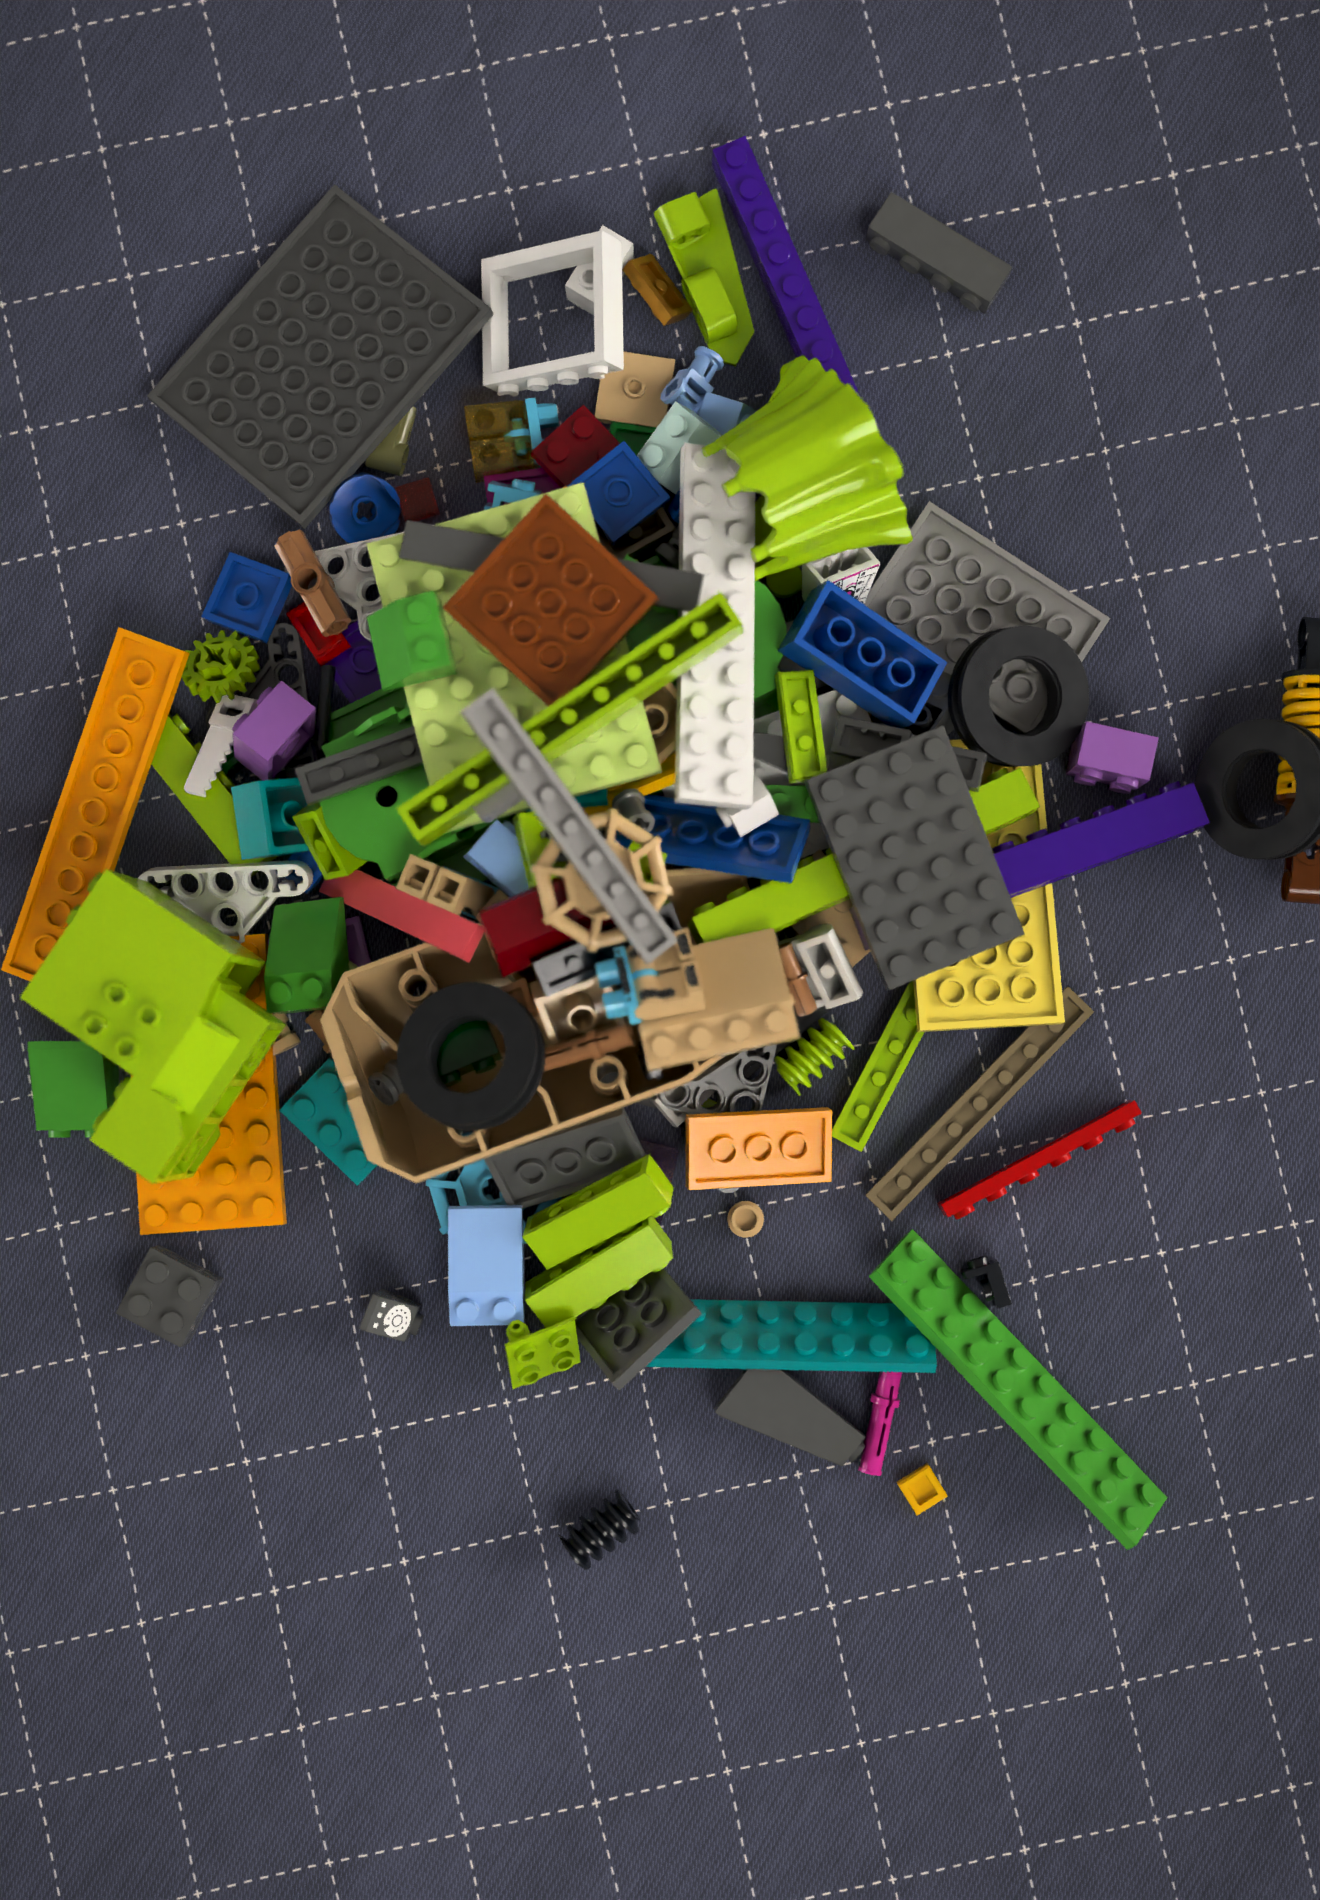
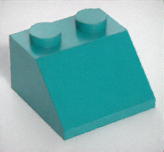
(265, 817)

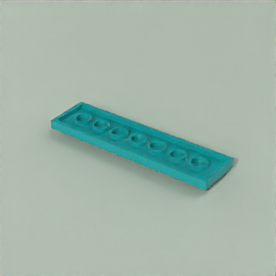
(800, 1338)

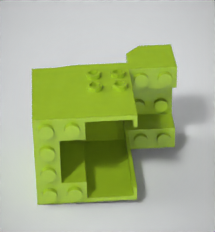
(165, 1005)

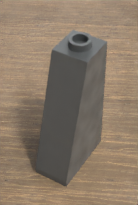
(790, 1413)

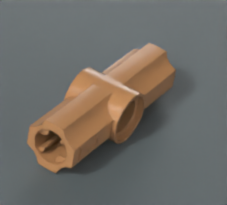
(321, 598)

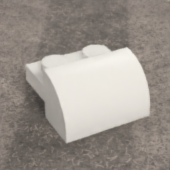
(827, 966)

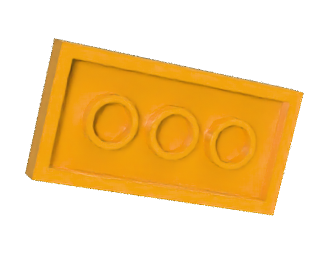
(758, 1148)

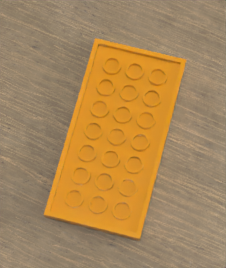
(243, 1172)

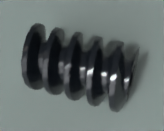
(601, 1531)

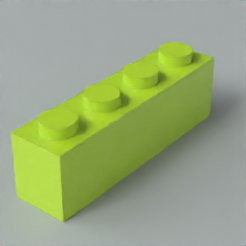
(598, 1212)
(598, 1273)

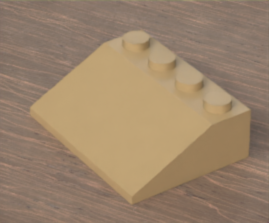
(743, 1000)

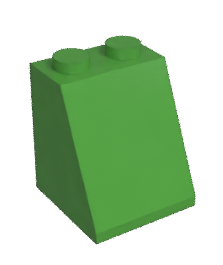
(70, 1086)

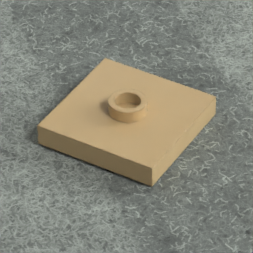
(635, 392)

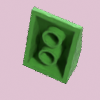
(305, 955)

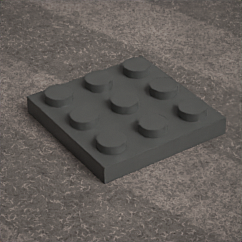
(635, 1325)

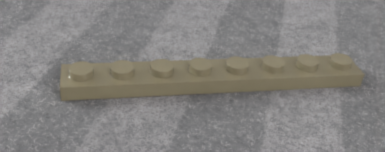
(975, 1108)

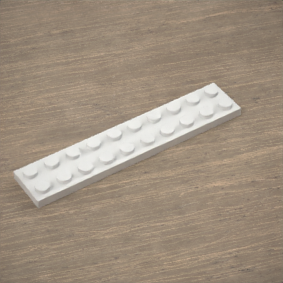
(718, 692)

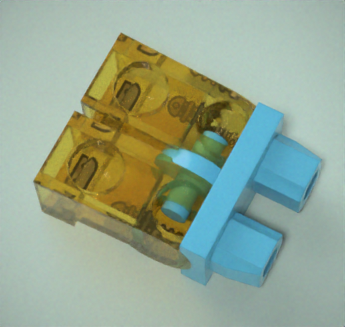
(506, 434)

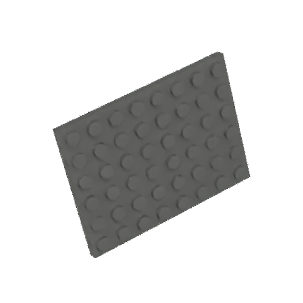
(320, 355)

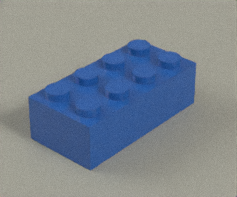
(862, 656)

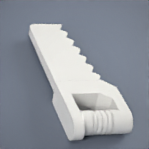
(216, 744)

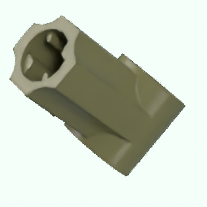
(394, 448)

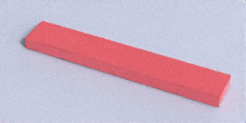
(407, 913)

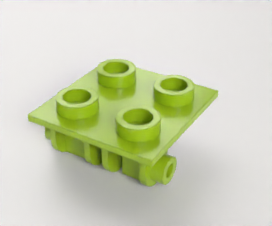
(541, 1352)

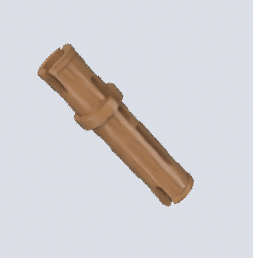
(593, 1045)

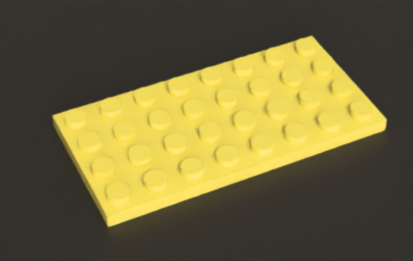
(1014, 980)

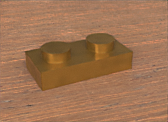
(657, 289)

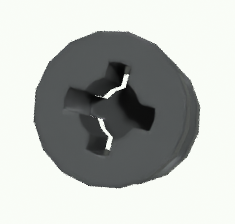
(387, 1084)

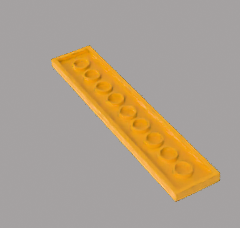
(98, 791)

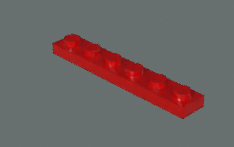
(1026, 1168)

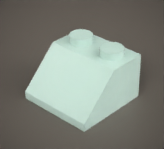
(664, 446)

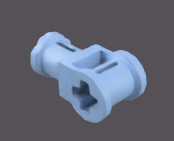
(691, 384)

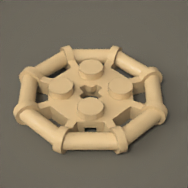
(579, 894)

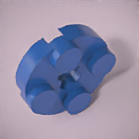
(364, 488)

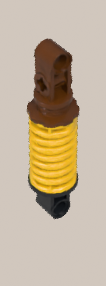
(1302, 702)

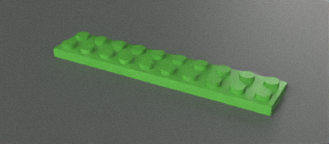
(1019, 1389)

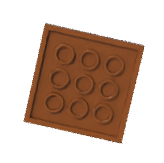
(550, 602)

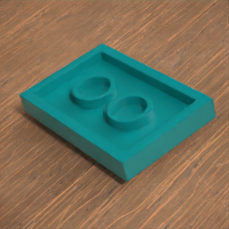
(326, 1120)

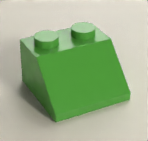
(411, 641)

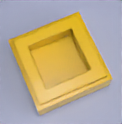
(922, 1489)

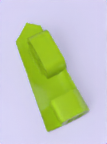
(709, 272)

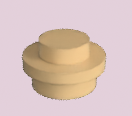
(745, 1219)

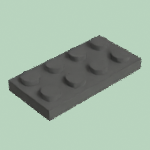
(565, 1160)

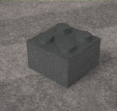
(169, 1295)

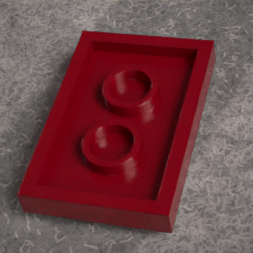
(574, 447)

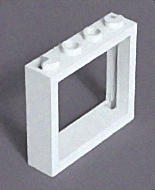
(608, 357)

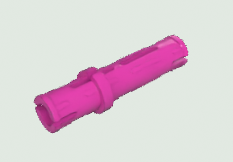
(880, 1421)

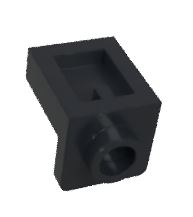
(994, 1285)

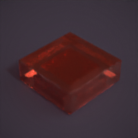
(417, 500)

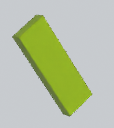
(800, 725)

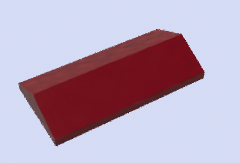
(519, 932)

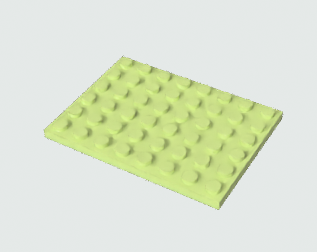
(607, 758)

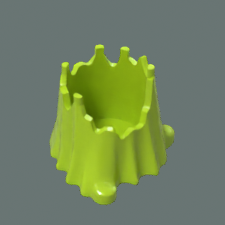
(818, 469)

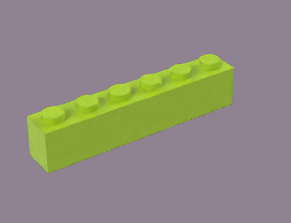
(216, 812)

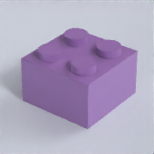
(273, 731)
(1111, 757)

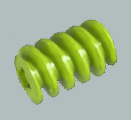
(812, 1055)

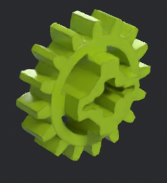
(220, 666)

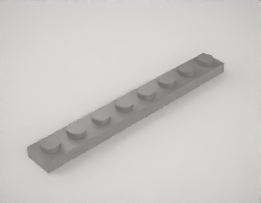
(568, 826)

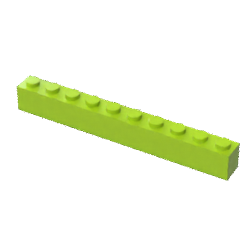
(579, 714)
(819, 883)

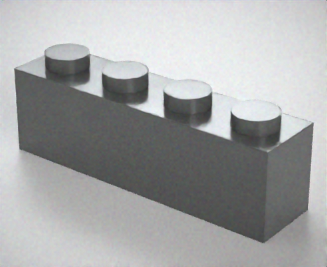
(937, 253)

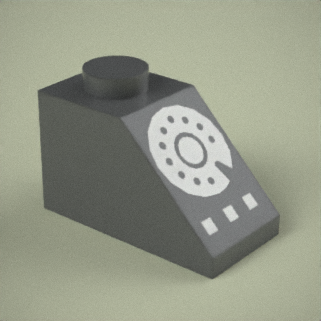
(392, 1316)

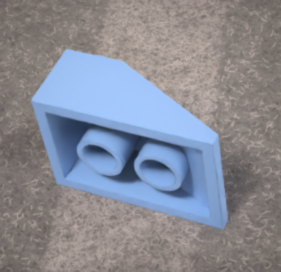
(486, 1265)

